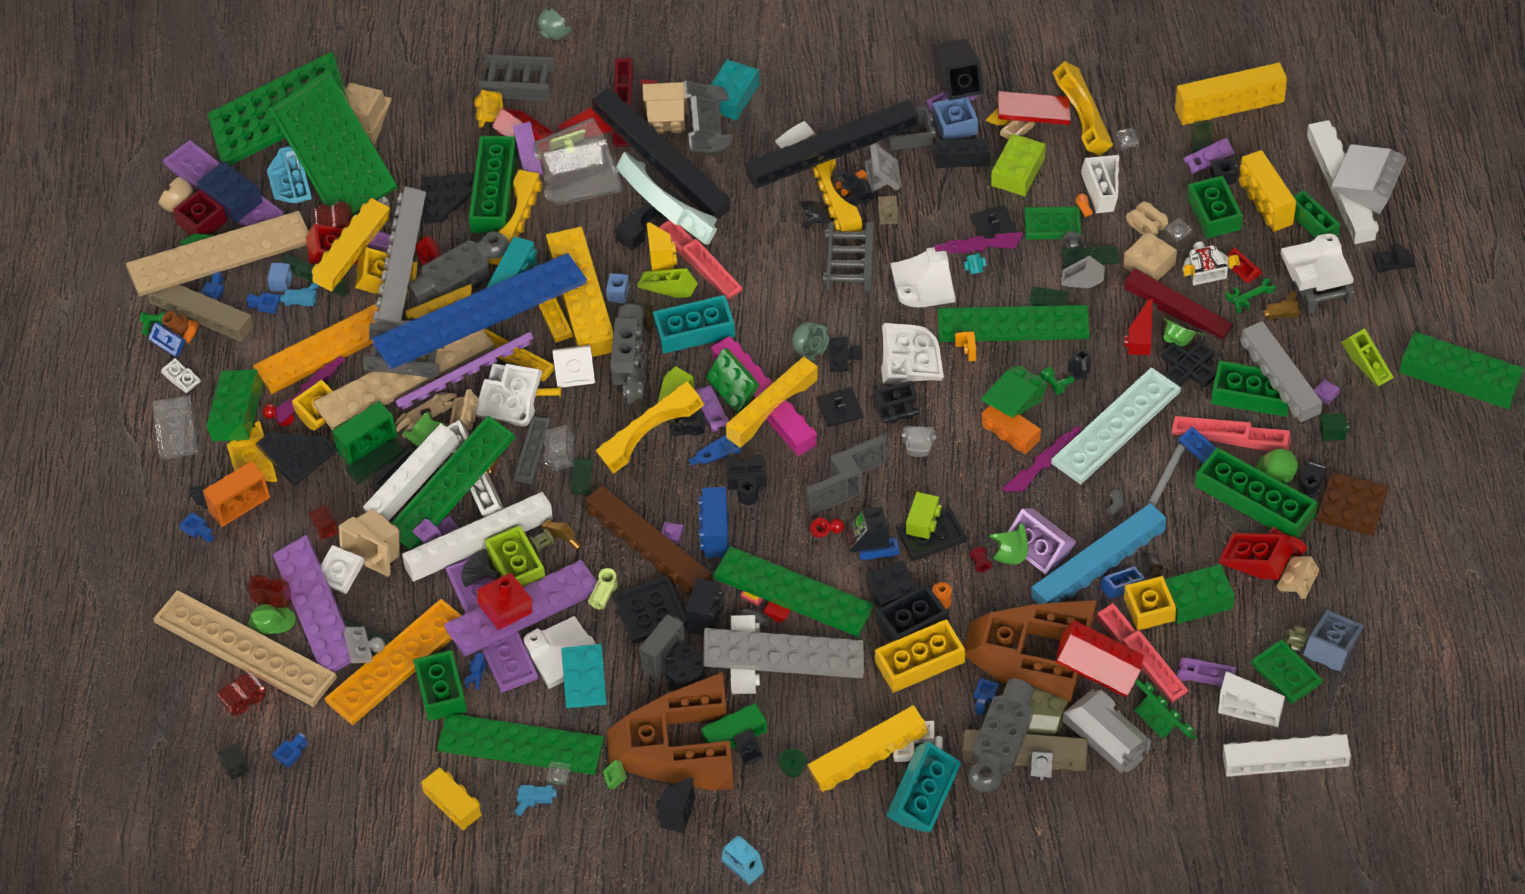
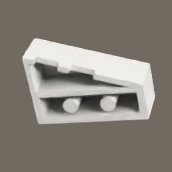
(1101, 181)
(1250, 701)

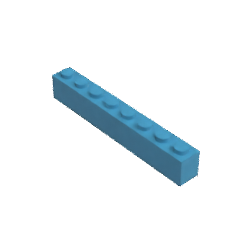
(1100, 556)

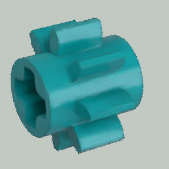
(974, 263)

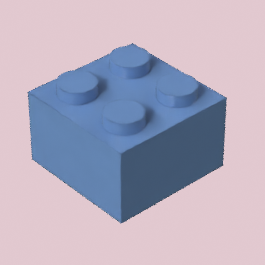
(955, 118)

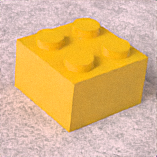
(1149, 603)

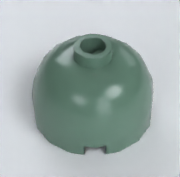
(552, 25)
(810, 340)

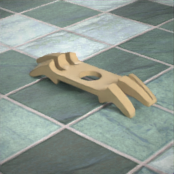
(434, 404)

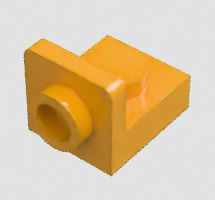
(966, 340)

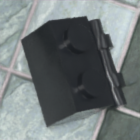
(893, 398)

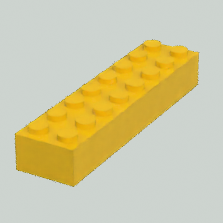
(584, 304)

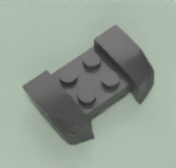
(706, 118)

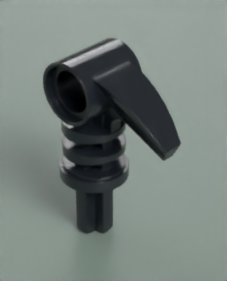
(859, 187)

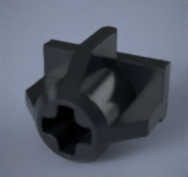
(1080, 364)

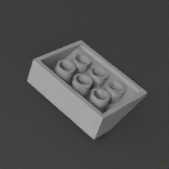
(1368, 175)

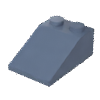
(1333, 640)

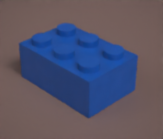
(713, 522)

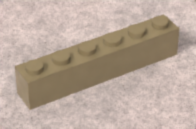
(204, 310)
(1067, 752)

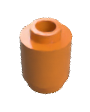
(943, 593)

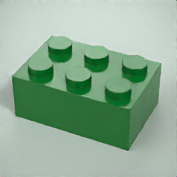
(1214, 207)
(364, 433)
(1200, 593)
(440, 685)

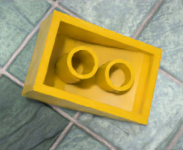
(371, 268)

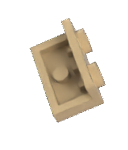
(464, 409)
(1298, 575)

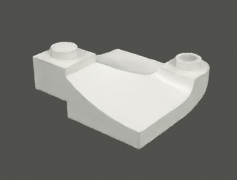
(1317, 264)
(924, 278)
(910, 354)
(509, 394)
(546, 648)

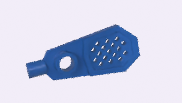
(716, 451)

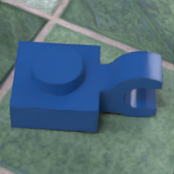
(214, 288)
(266, 303)
(196, 525)
(477, 668)
(984, 693)
(289, 752)

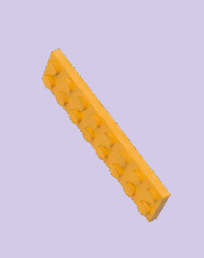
(316, 351)
(393, 664)

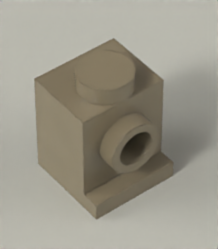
(887, 210)

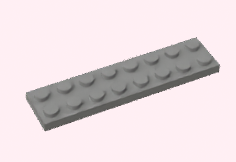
(783, 653)

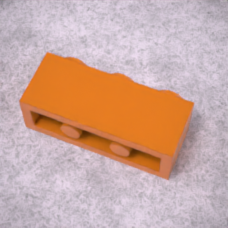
(1016, 431)

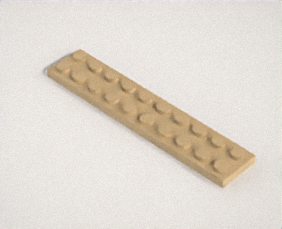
(218, 253)
(387, 387)
(245, 648)

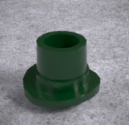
(792, 762)

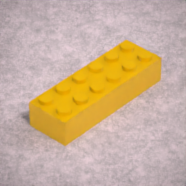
(1230, 93)

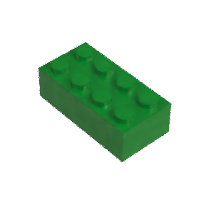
(1246, 389)
(234, 405)

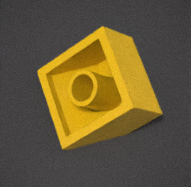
(661, 249)

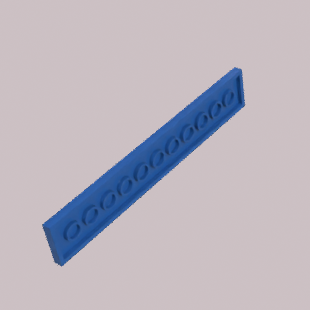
(479, 311)

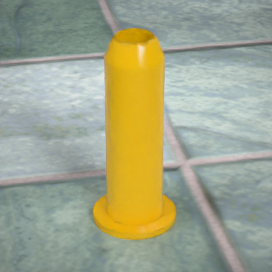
(549, 392)

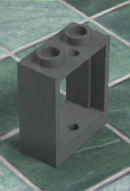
(918, 139)
(662, 641)

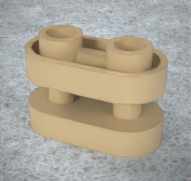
(1146, 219)

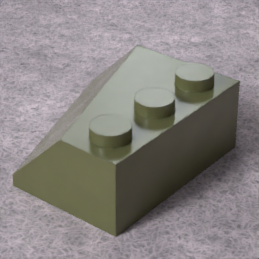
(1046, 714)

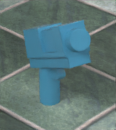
(301, 297)
(529, 795)

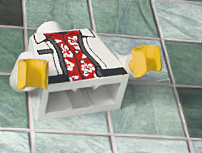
(1207, 264)

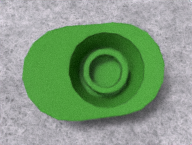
(1177, 334)
(271, 620)

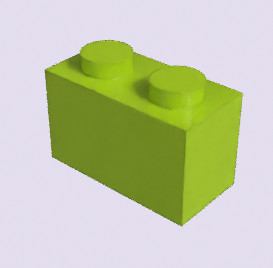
(923, 515)

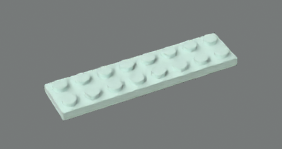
(1115, 425)

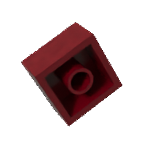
(200, 214)

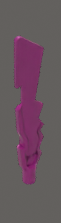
(1006, 240)
(326, 372)
(1024, 478)

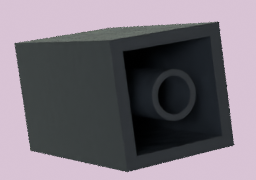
(957, 69)

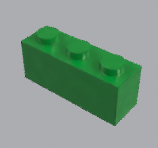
(1314, 216)
(733, 724)

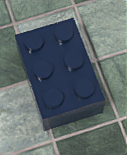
(231, 191)

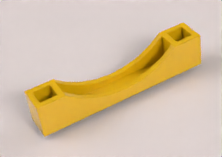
(1093, 129)
(526, 187)
(845, 215)
(794, 380)
(618, 449)

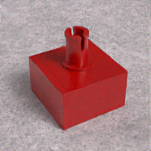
(504, 601)

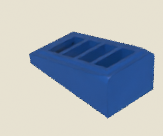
(1109, 582)

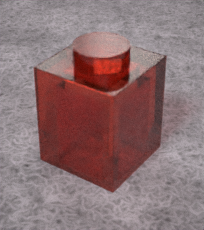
(323, 523)

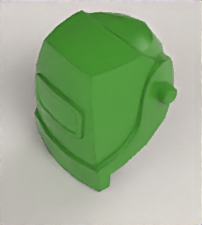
(1278, 464)

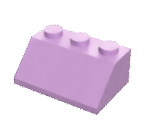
(1046, 542)

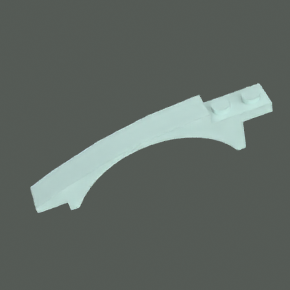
(694, 221)

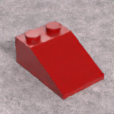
(320, 240)
(1257, 554)

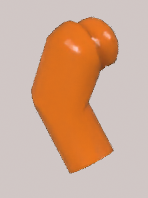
(1082, 201)
(191, 331)

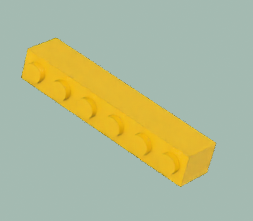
(350, 244)
(867, 749)

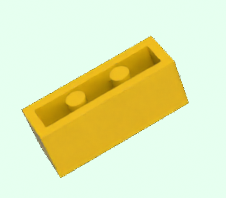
(451, 798)

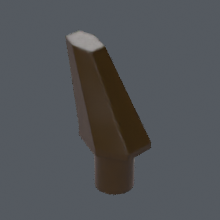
(648, 318)
(1153, 565)

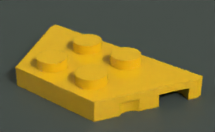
(439, 302)
(245, 451)

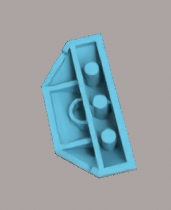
(288, 177)

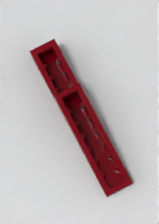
(624, 88)
(1176, 304)

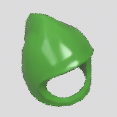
(422, 429)
(1012, 546)

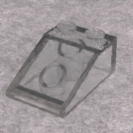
(175, 427)

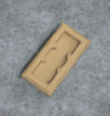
(1016, 127)

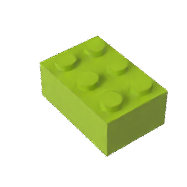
(1018, 164)
(514, 554)

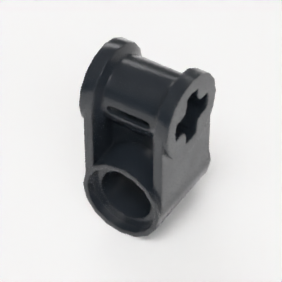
(688, 425)
(1312, 478)

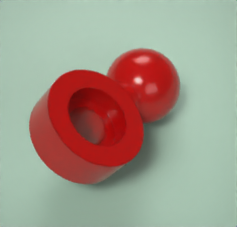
(269, 411)
(835, 526)

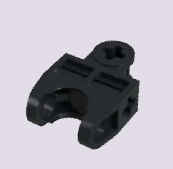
(746, 477)

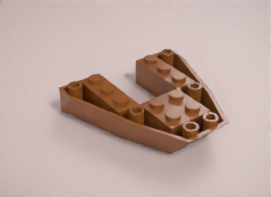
(1000, 637)
(643, 743)

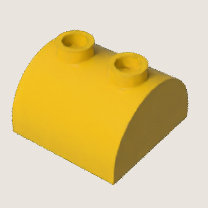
(305, 407)

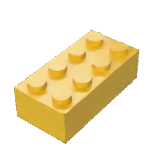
(1267, 191)
(919, 656)

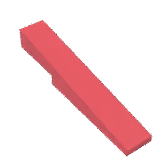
(701, 260)
(1234, 433)
(1153, 665)

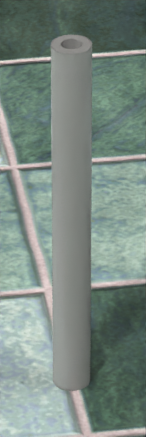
(1166, 475)

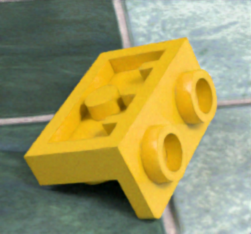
(488, 106)

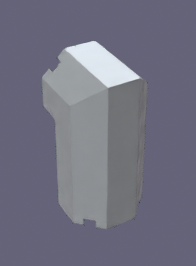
(1107, 730)

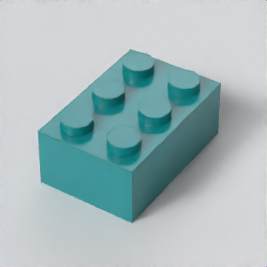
(739, 83)
(584, 676)

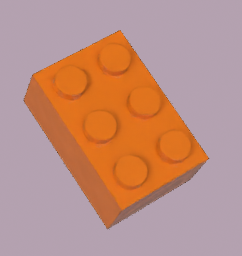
(236, 493)

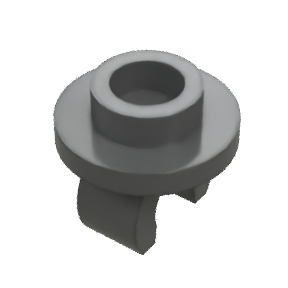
(1072, 239)

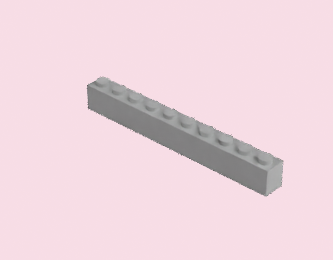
(400, 257)

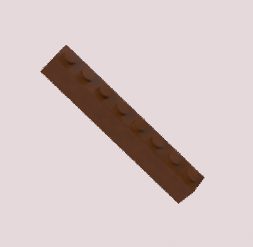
(645, 539)

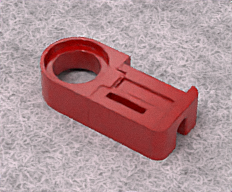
(1298, 546)

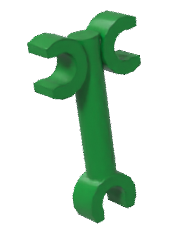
(1241, 300)

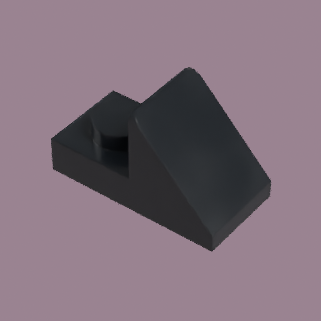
(1392, 260)

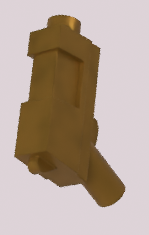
(1287, 308)
(562, 531)

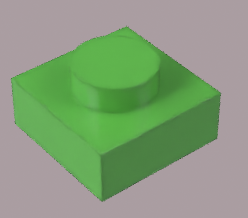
(614, 774)

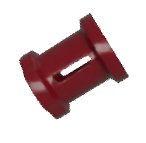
(981, 560)

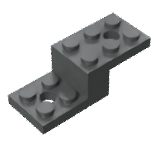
(846, 475)

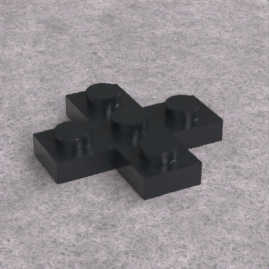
(1189, 364)

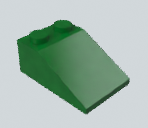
(1016, 391)

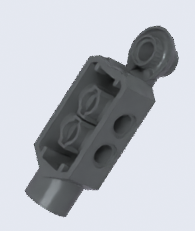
(458, 268)
(626, 352)
(1002, 735)

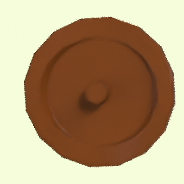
(175, 322)

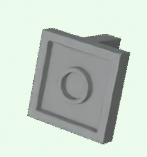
(882, 169)

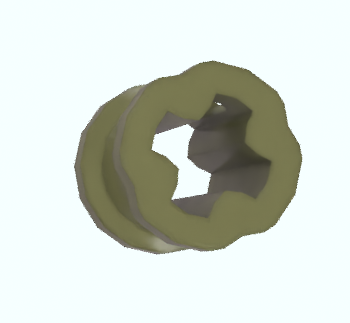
(541, 540)

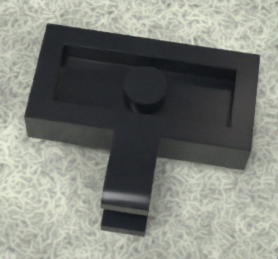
(840, 354)

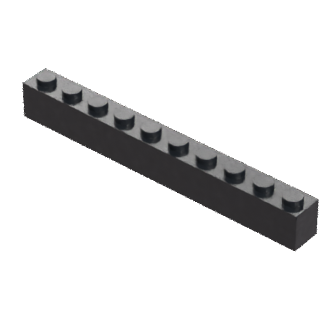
(832, 144)
(661, 154)

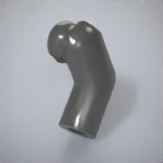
(1118, 502)
(758, 617)

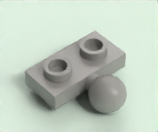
(359, 646)

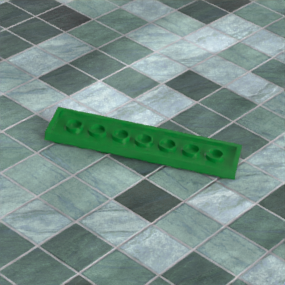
(1015, 323)
(453, 479)
(794, 591)
(520, 743)

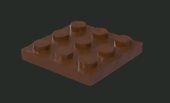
(1352, 503)

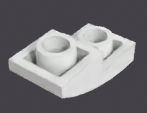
(794, 135)
(180, 376)

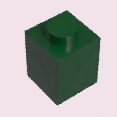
(1334, 427)

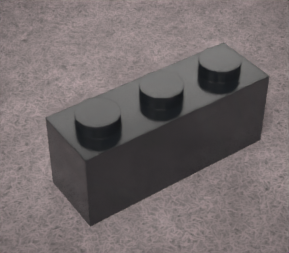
(962, 153)

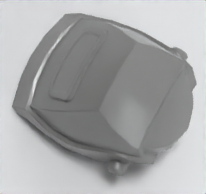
(918, 440)

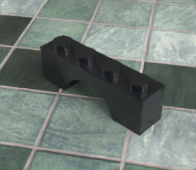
(631, 231)

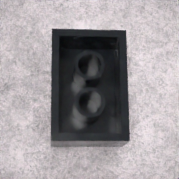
(910, 614)

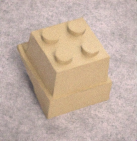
(369, 106)
(666, 106)
(371, 539)

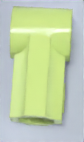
(603, 589)

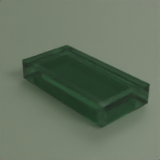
(1201, 135)
(1048, 297)
(582, 476)

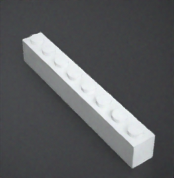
(1330, 156)
(470, 538)

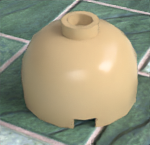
(178, 193)

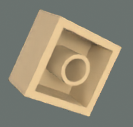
(1150, 256)

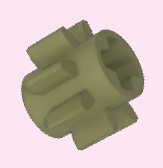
(1296, 637)

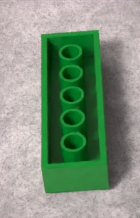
(493, 183)
(1461, 370)
(1255, 493)

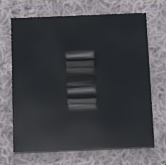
(993, 222)
(839, 407)

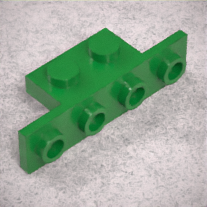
(1158, 714)

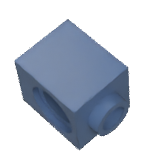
(279, 277)
(617, 288)

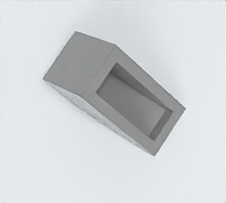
(1083, 273)

